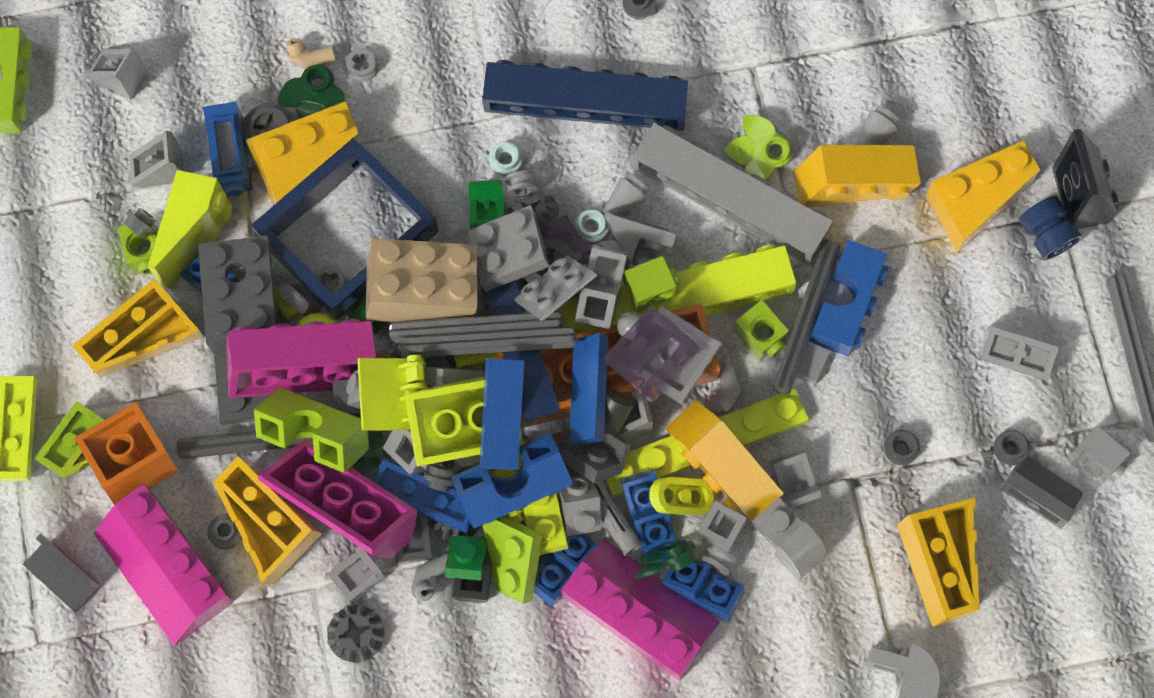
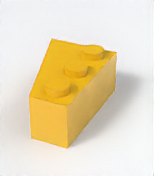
(300, 147)
(856, 174)
(980, 191)
(137, 331)
(724, 461)
(269, 524)
(943, 559)

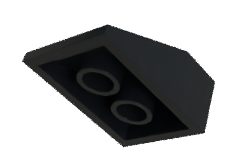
(1084, 183)

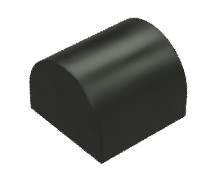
(617, 409)
(473, 590)

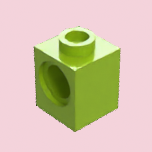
(131, 242)
(651, 283)
(757, 317)

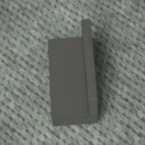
(1042, 492)
(61, 574)

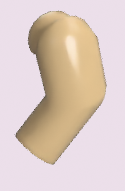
(305, 56)

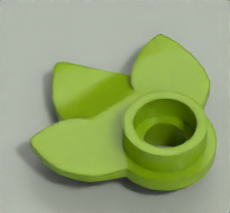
(754, 146)

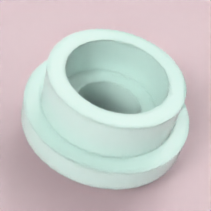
(501, 150)
(595, 217)

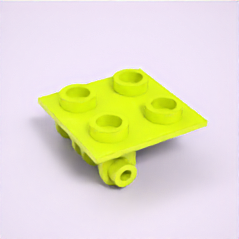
(383, 390)

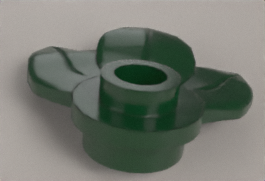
(309, 98)
(676, 556)

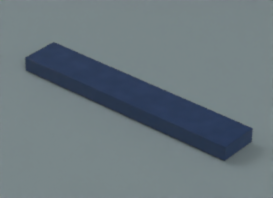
(538, 392)

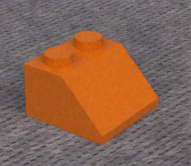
(125, 453)

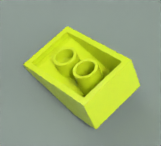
(190, 218)
(447, 421)

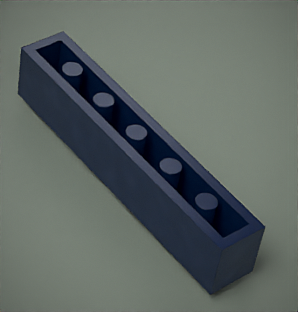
(584, 95)

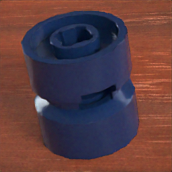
(1048, 224)

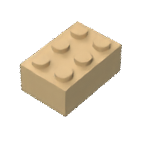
(420, 280)

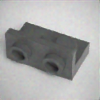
(596, 459)

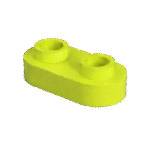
(674, 496)

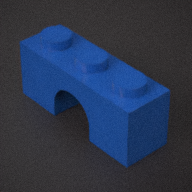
(860, 271)
(491, 497)

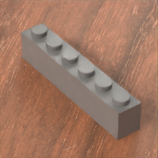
(732, 193)

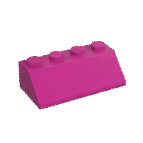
(295, 356)
(343, 501)
(161, 564)
(640, 610)

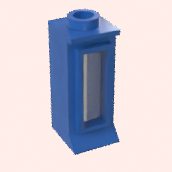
(228, 148)

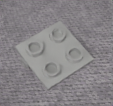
(554, 288)

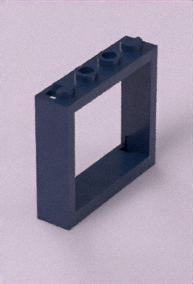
(310, 192)

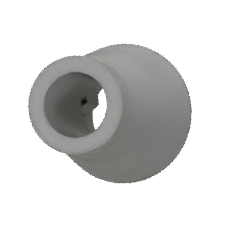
(878, 127)
(626, 195)

